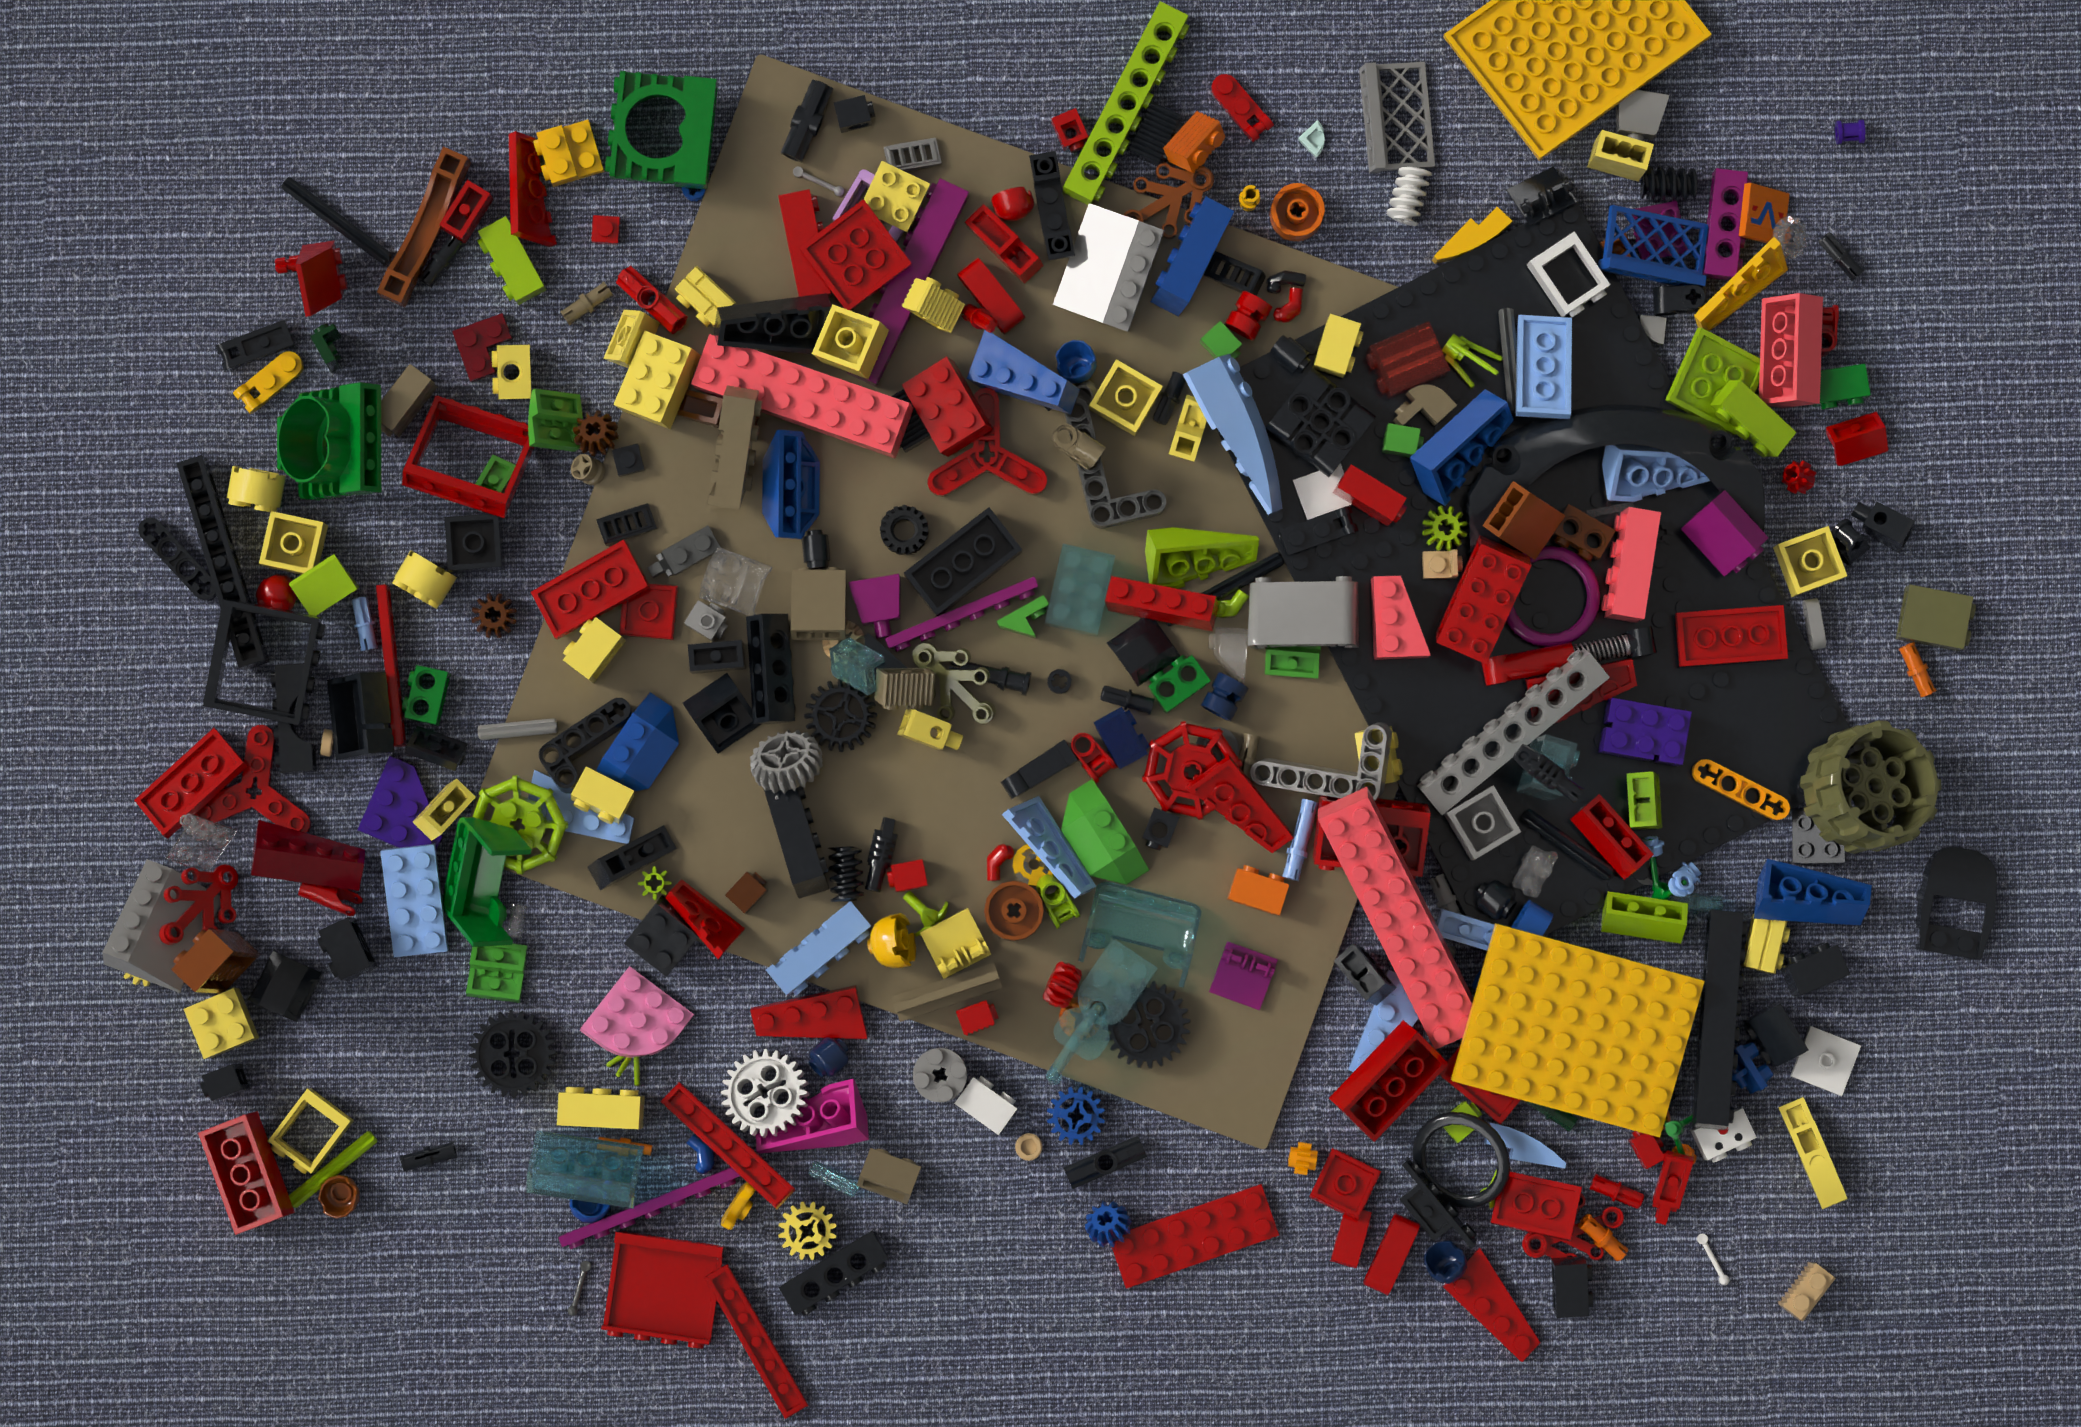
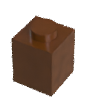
(747, 891)

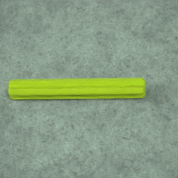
(333, 1168)

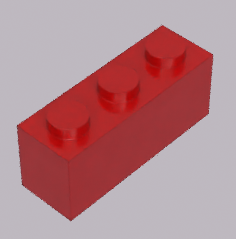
(1611, 836)

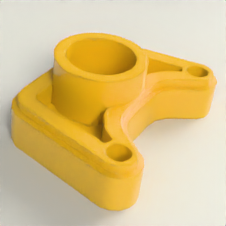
(739, 1206)

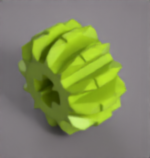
(1449, 520)

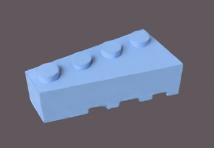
(819, 949)

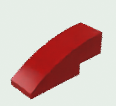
(1004, 243)

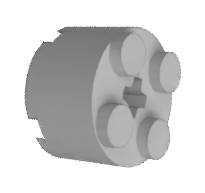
(925, 1079)

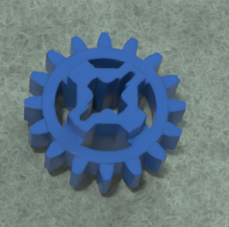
(1093, 1119)

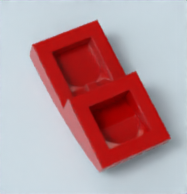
(1350, 1240)

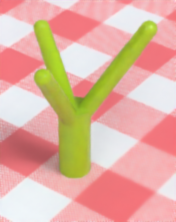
(623, 1066)

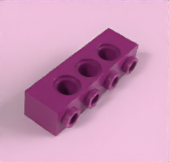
(1724, 182)

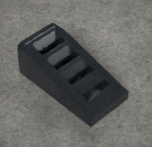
(1255, 284)
(602, 524)

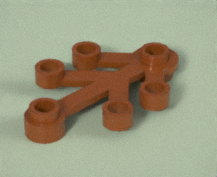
(1172, 195)

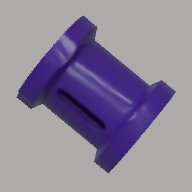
(1850, 131)

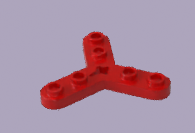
(1003, 465)
(270, 803)

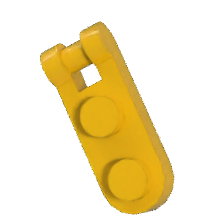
(270, 380)

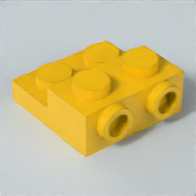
(568, 153)

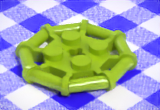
(531, 817)

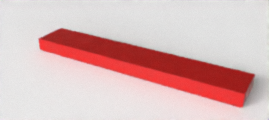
(391, 664)
(728, 1145)
(756, 1341)

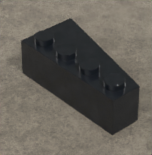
(774, 324)

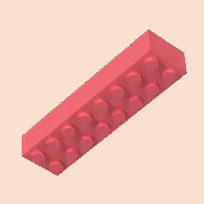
(806, 396)

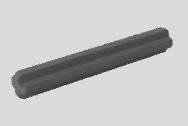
(1509, 352)

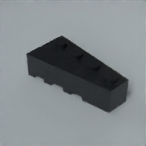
(798, 841)

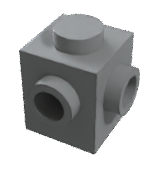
(707, 620)

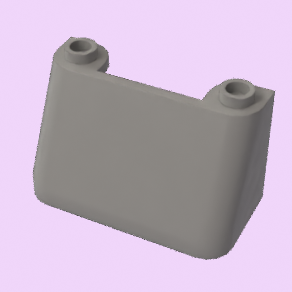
(1303, 613)

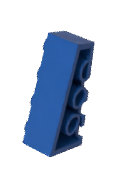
(1192, 255)
(1017, 375)
(1459, 445)
(1809, 896)

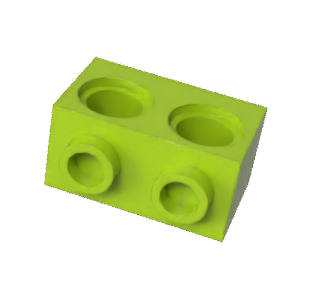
(1644, 800)

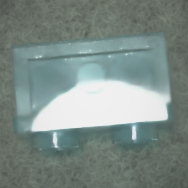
(855, 664)

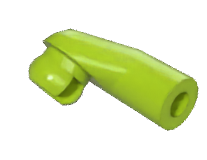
(1231, 607)

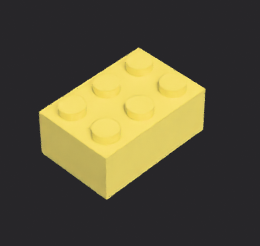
(657, 379)
(600, 1108)

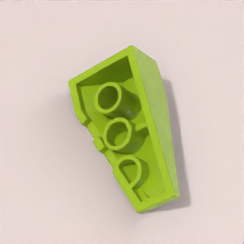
(1189, 554)

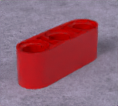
(991, 295)
(1391, 1254)

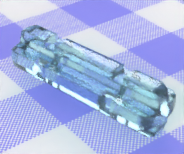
(833, 1179)

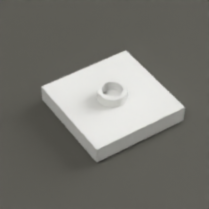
(1826, 1062)

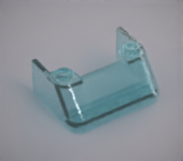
(1145, 921)

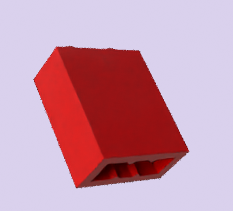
(1370, 496)

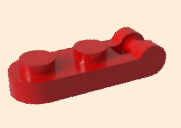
(1240, 106)

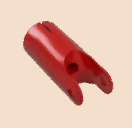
(330, 897)

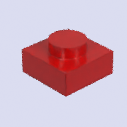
(605, 230)

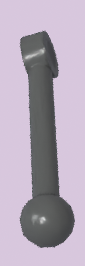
(585, 1266)

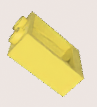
(325, 1107)

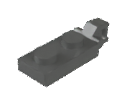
(685, 553)

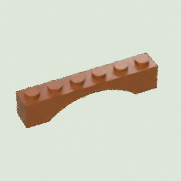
(412, 256)

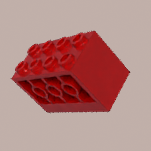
(1483, 599)
(1405, 822)

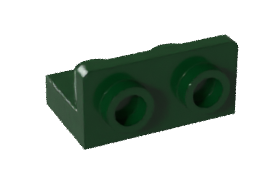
(323, 340)

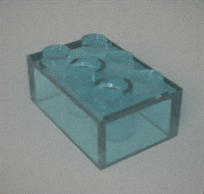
(1079, 590)

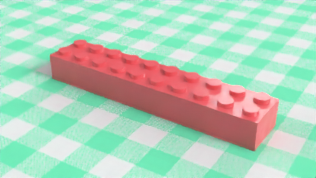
(1398, 915)

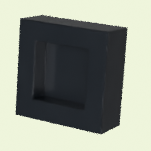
(628, 460)

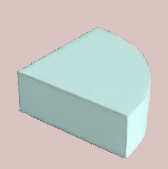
(1313, 139)

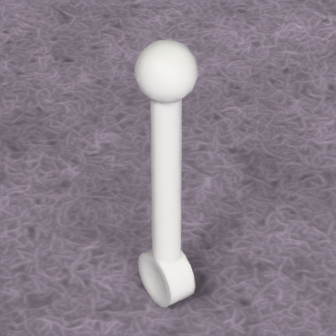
(1702, 1239)

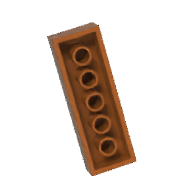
(214, 961)

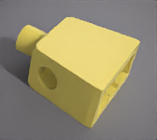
(918, 725)

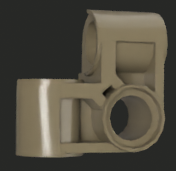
(1082, 448)

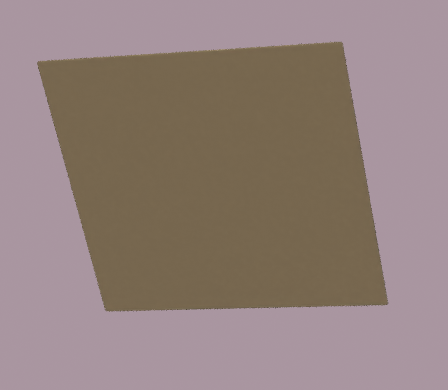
(951, 799)

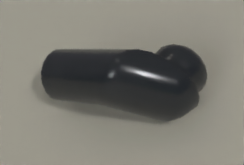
(1285, 277)

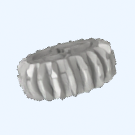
(786, 761)

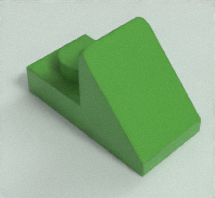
(496, 474)
(1017, 620)

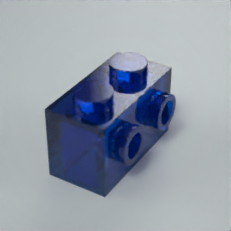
(1121, 738)

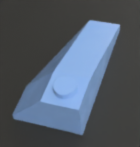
(1642, 470)

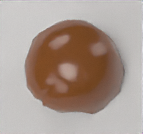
(339, 1196)

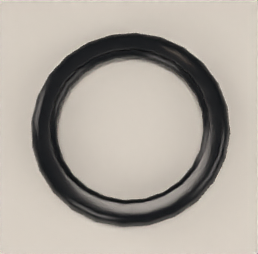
(1489, 1133)

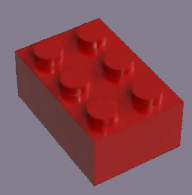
(947, 406)

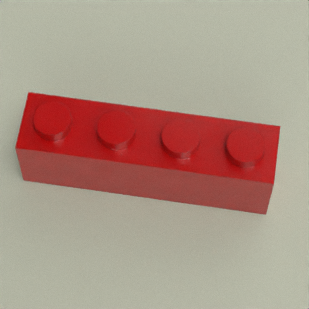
(800, 226)
(1161, 603)

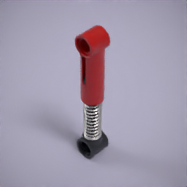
(1543, 660)

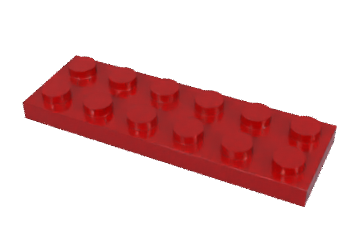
(1194, 1236)

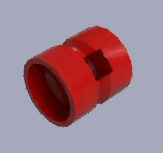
(1247, 317)

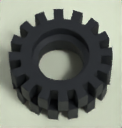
(904, 546)

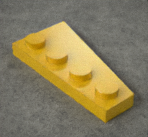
(1744, 285)

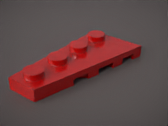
(527, 203)
(1621, 679)
(1237, 799)
(813, 1016)
(1490, 1303)

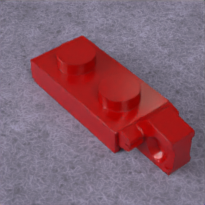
(1671, 1184)

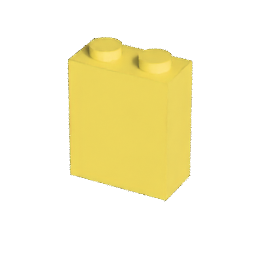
(1620, 155)

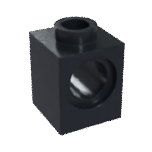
(854, 113)
(1165, 818)

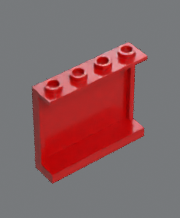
(662, 1289)

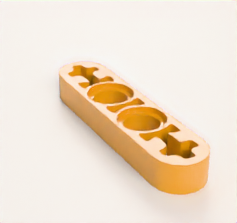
(1740, 789)

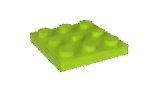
(1705, 372)

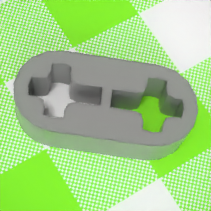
(1814, 623)

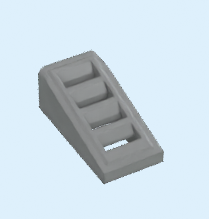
(900, 148)

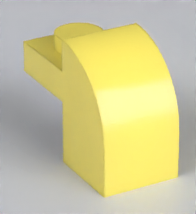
(1188, 431)

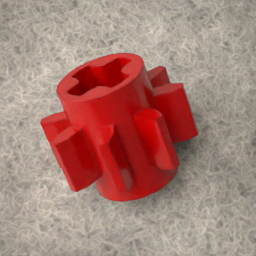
(1799, 477)

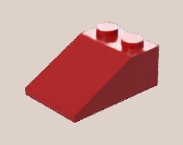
(320, 276)

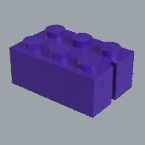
(1645, 731)

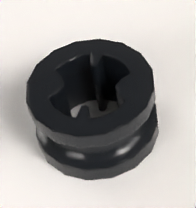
(1057, 689)

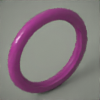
(1589, 613)

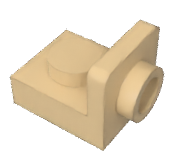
(1441, 564)

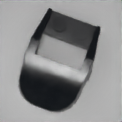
(1961, 876)

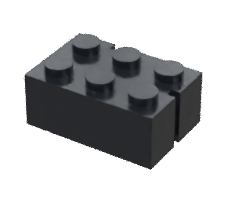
(360, 715)

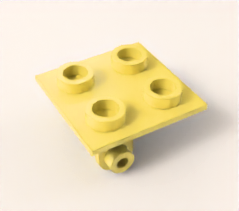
(895, 196)
(955, 943)

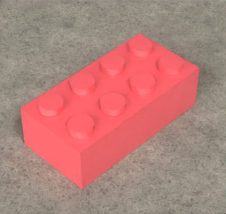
(1791, 350)
(1632, 564)

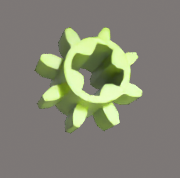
(649, 877)

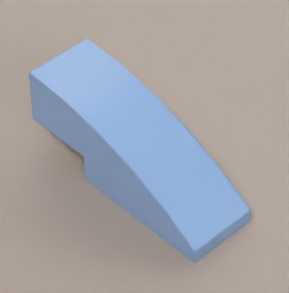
(1526, 1148)

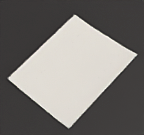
(1317, 493)

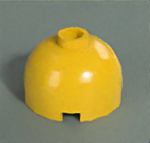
(891, 942)

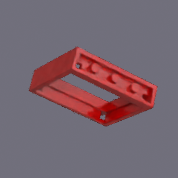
(457, 489)

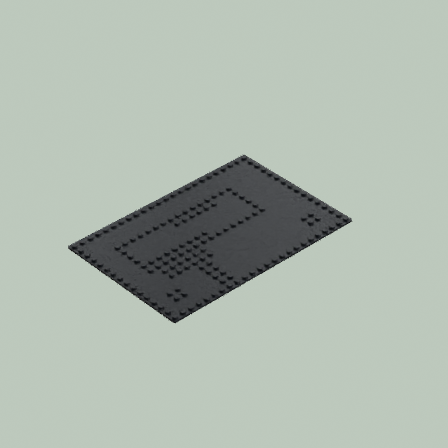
(1743, 716)

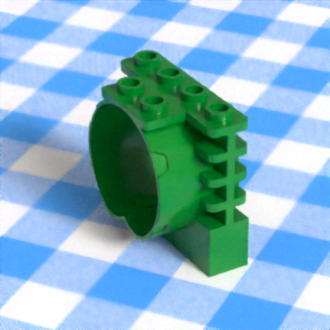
(691, 162)
(349, 424)

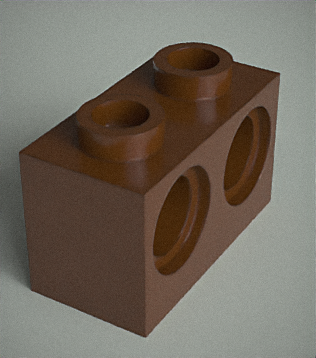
(1585, 526)

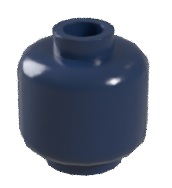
(828, 1057)

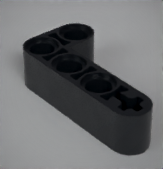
(588, 741)

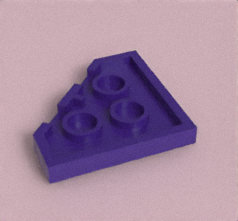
(396, 805)

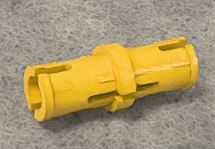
(1249, 192)

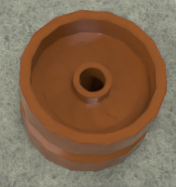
(1009, 895)

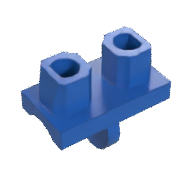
(1746, 1073)

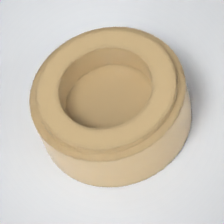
(327, 743)
(1028, 1146)

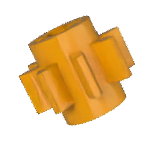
(1302, 1158)

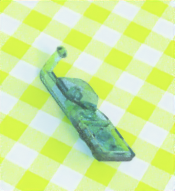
(1117, 984)

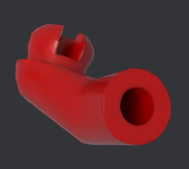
(1292, 308)
(996, 858)

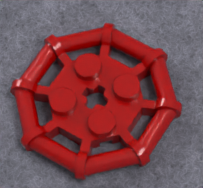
(1176, 762)

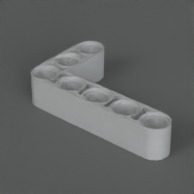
(1331, 776)

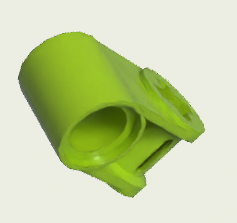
(1058, 904)

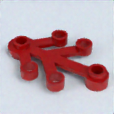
(203, 901)
(1545, 1241)

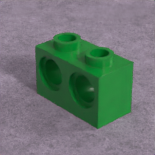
(1182, 688)
(434, 696)

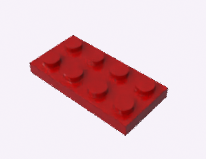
(590, 589)
(1731, 636)
(190, 782)

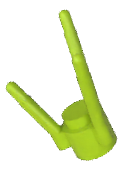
(1459, 347)

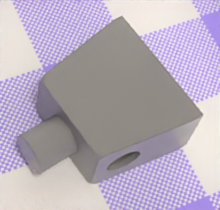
(1640, 114)

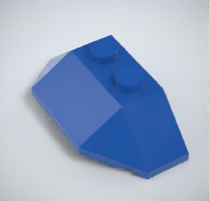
(790, 485)
(642, 745)

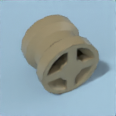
(587, 469)

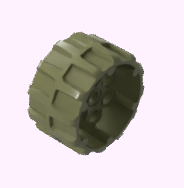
(1910, 780)

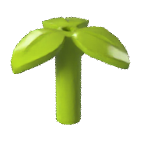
(928, 915)

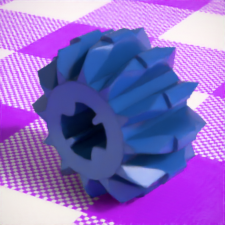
(1108, 1224)

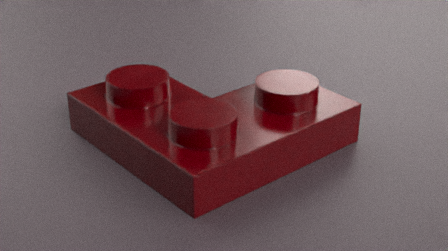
(474, 344)

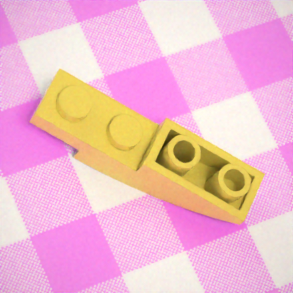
(1813, 1153)

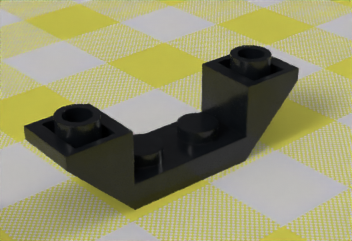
(1051, 206)

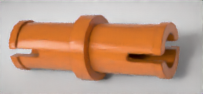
(1917, 669)
(1603, 1237)

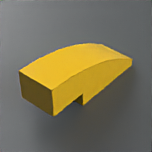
(1473, 236)

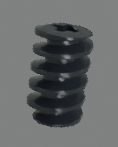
(1669, 183)
(846, 874)

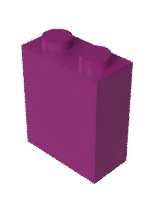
(1725, 534)

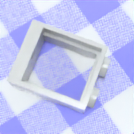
(1536, 268)

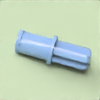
(364, 623)

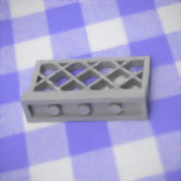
(1374, 116)

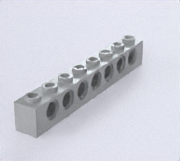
(1528, 729)

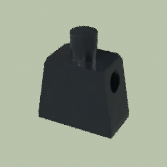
(1892, 533)

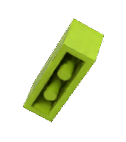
(510, 261)
(1752, 419)
(1644, 917)

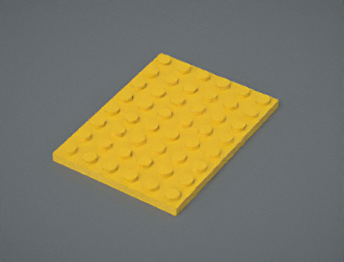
(1570, 61)
(1577, 1030)

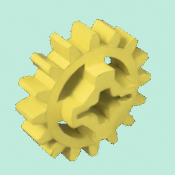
(818, 1237)

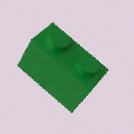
(1843, 385)

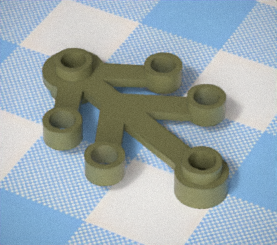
(951, 679)

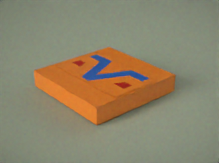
(1761, 211)

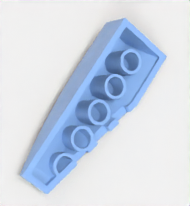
(1232, 410)

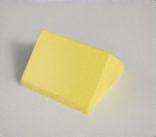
(628, 335)

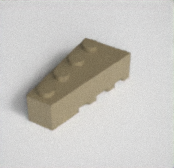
(735, 447)

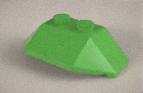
(1100, 837)

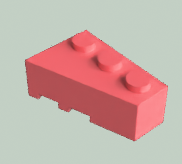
(1394, 621)

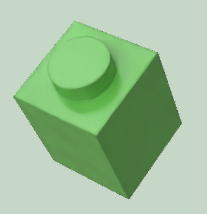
(1221, 341)
(1401, 440)

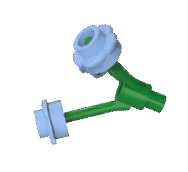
(1682, 879)

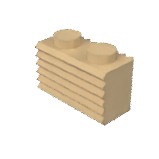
(1806, 1291)

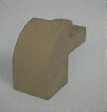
(1429, 401)

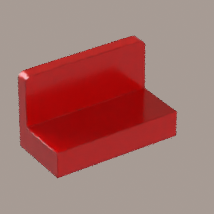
(1858, 438)

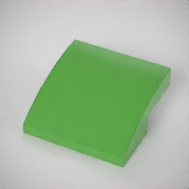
(553, 418)
(1293, 661)
(497, 972)

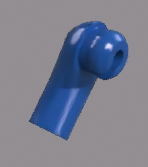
(705, 1155)

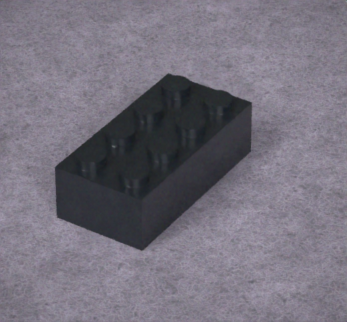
(963, 562)

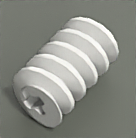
(1407, 195)

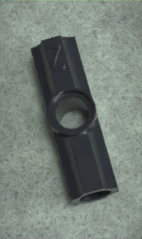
(807, 120)
(1088, 1169)

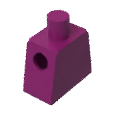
(878, 602)

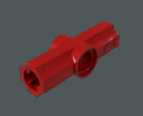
(641, 290)

